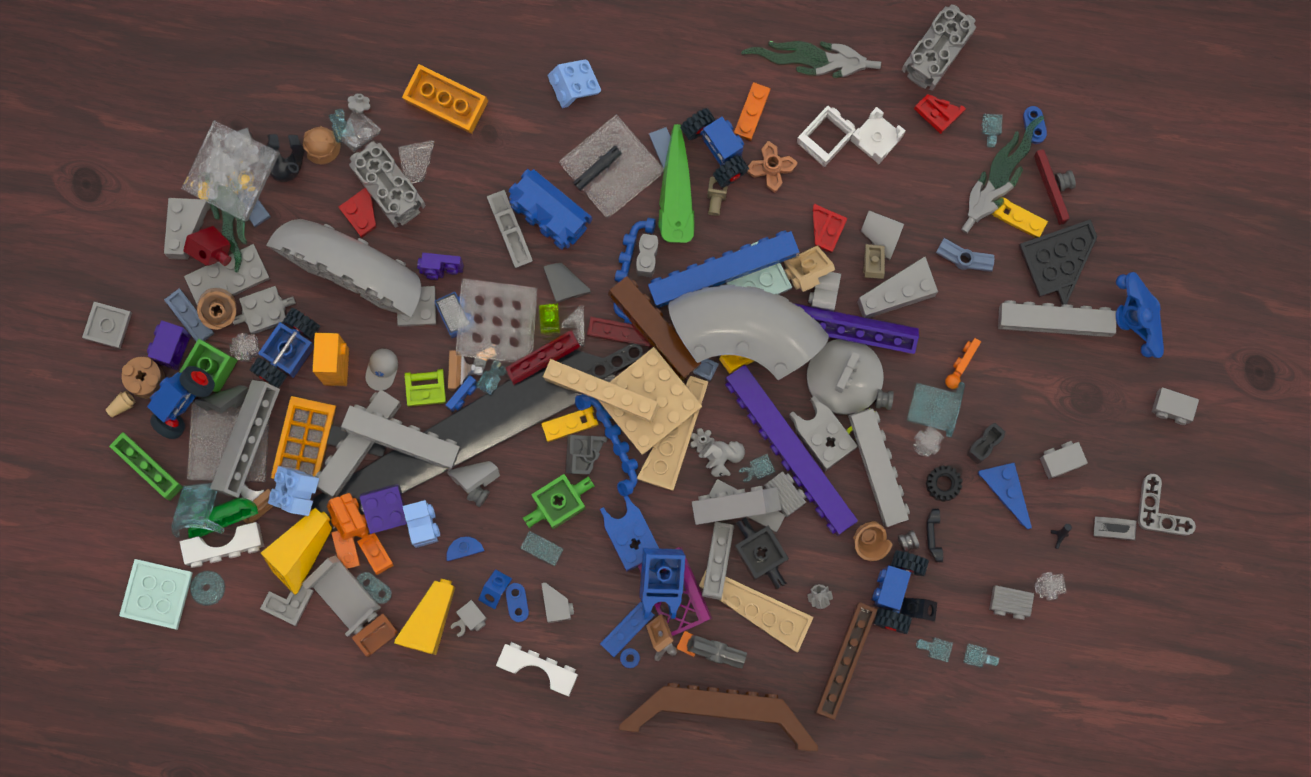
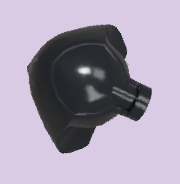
(287, 168)

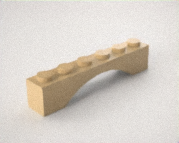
(601, 390)

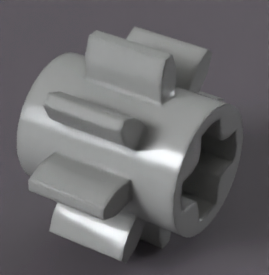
(820, 596)

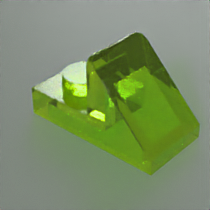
(549, 319)

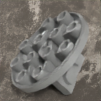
(845, 376)

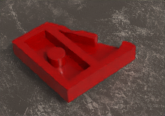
(938, 112)
(360, 212)
(827, 227)

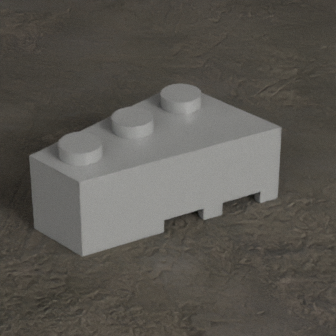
(183, 219)

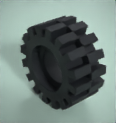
(955, 483)

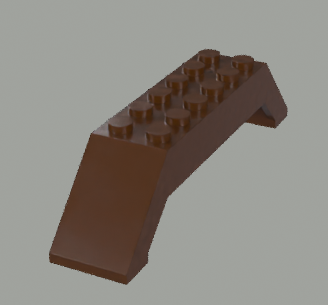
(722, 705)

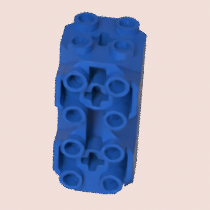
(549, 209)

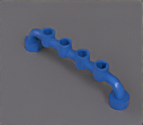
(626, 257)
(620, 448)

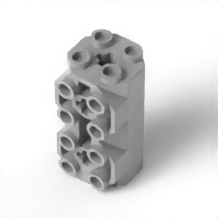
(939, 47)
(386, 184)

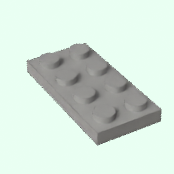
(218, 276)

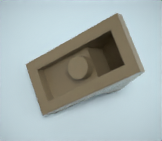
(874, 261)

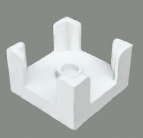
(877, 136)

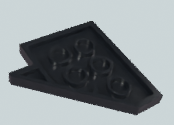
(1059, 258)

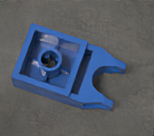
(628, 529)
(662, 586)

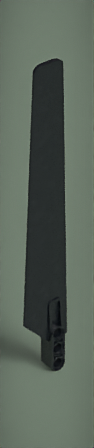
(482, 425)

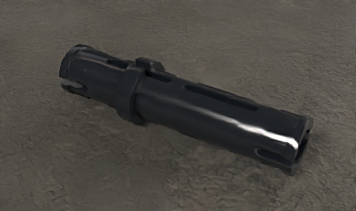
(604, 162)

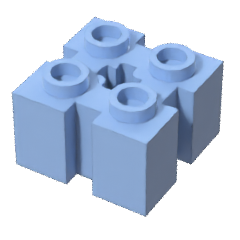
(293, 490)
(420, 523)

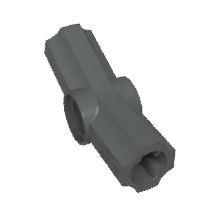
(716, 651)

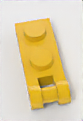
(1021, 219)
(569, 424)

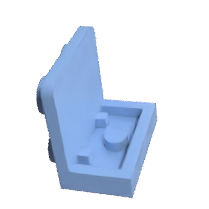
(573, 81)

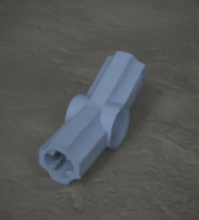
(977, 260)

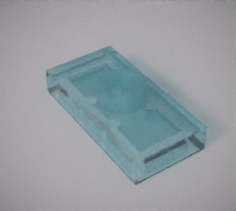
(542, 548)

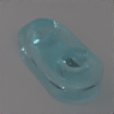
(375, 587)

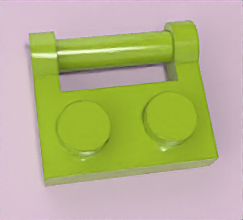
(425, 394)

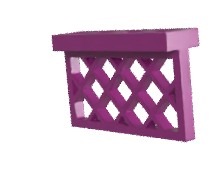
(696, 599)

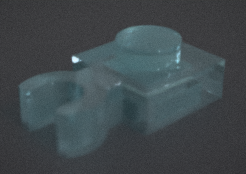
(760, 468)

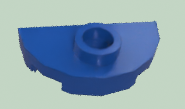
(463, 547)

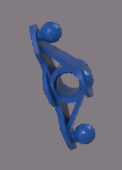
(1141, 314)

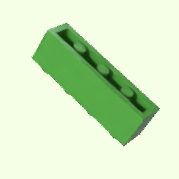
(146, 466)

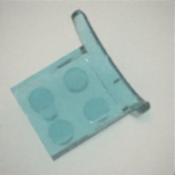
(936, 407)
(195, 509)

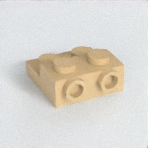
(807, 268)

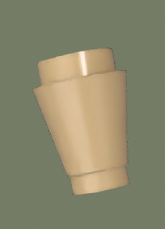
(120, 404)

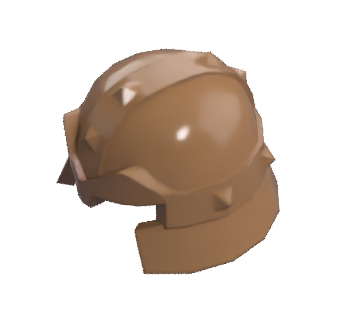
(321, 145)
(871, 541)

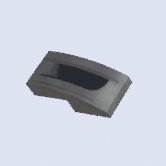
(1115, 528)

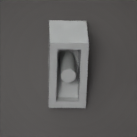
(556, 605)

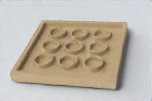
(657, 381)

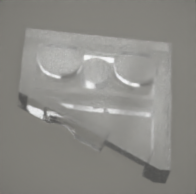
(359, 131)
(415, 160)

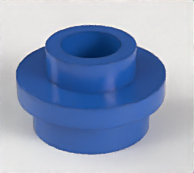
(625, 653)

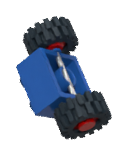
(722, 143)
(286, 349)
(892, 590)

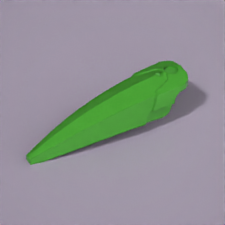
(676, 210)

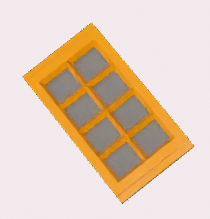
(304, 436)

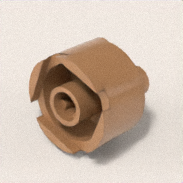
(222, 317)
(133, 373)

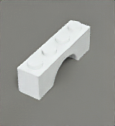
(246, 539)
(560, 678)

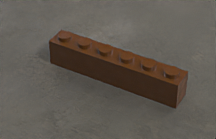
(653, 327)
(846, 661)

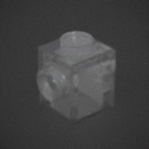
(244, 347)
(928, 441)
(1050, 586)

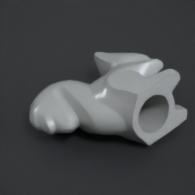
(719, 452)

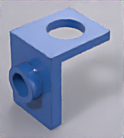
(495, 587)

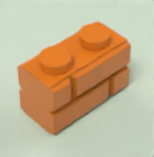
(347, 516)

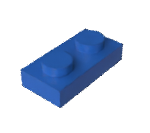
(466, 388)

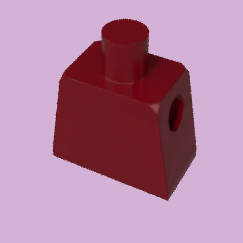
(208, 247)

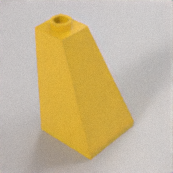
(297, 549)
(428, 620)

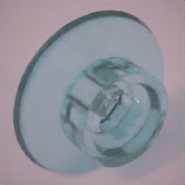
(216, 590)

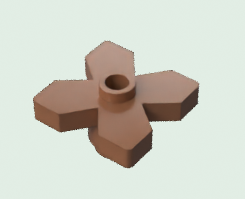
(763, 168)

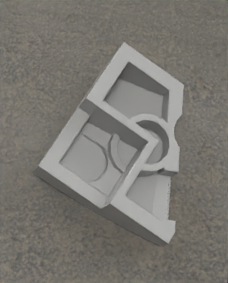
(882, 231)
(474, 475)

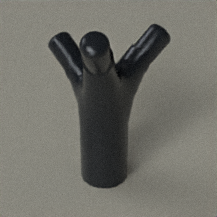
(1062, 533)

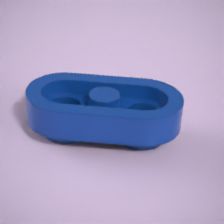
(1027, 119)
(516, 602)

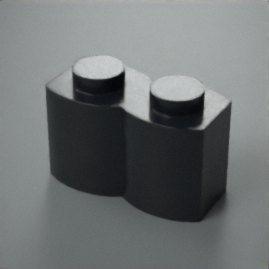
(988, 440)

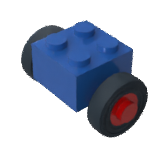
(175, 398)

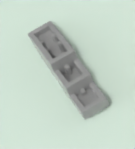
(509, 228)

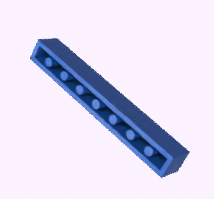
(724, 269)

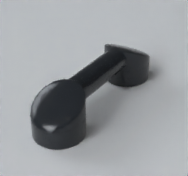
(935, 552)

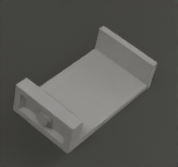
(343, 594)

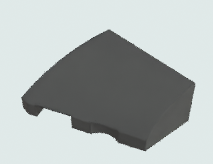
(564, 282)
(582, 453)

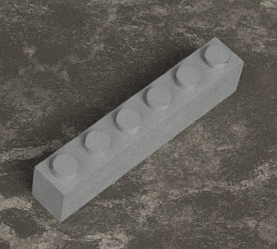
(1057, 319)
(399, 437)
(245, 438)
(353, 449)
(878, 467)

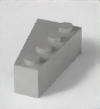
(901, 290)
(736, 505)

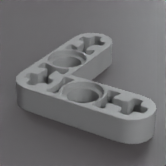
(1156, 517)

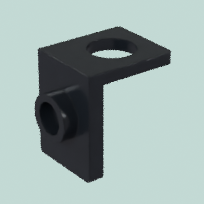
(918, 608)

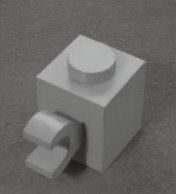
(470, 617)

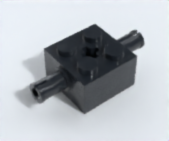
(772, 558)

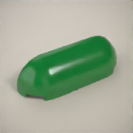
(227, 514)

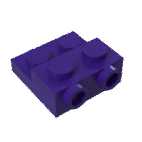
(435, 264)

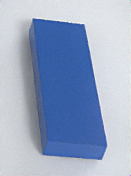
(626, 630)

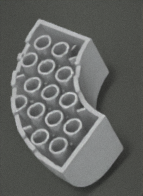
(348, 264)
(747, 325)

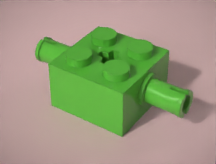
(560, 489)

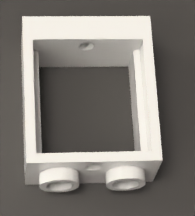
(816, 151)

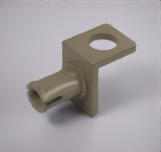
(716, 198)

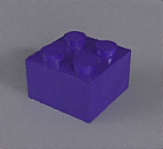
(168, 345)
(383, 508)

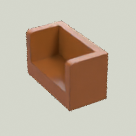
(375, 635)

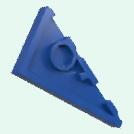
(1005, 483)

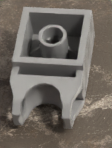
(817, 431)

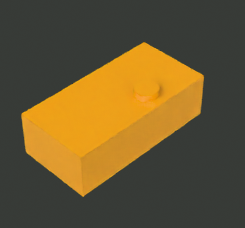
(445, 99)
(330, 359)

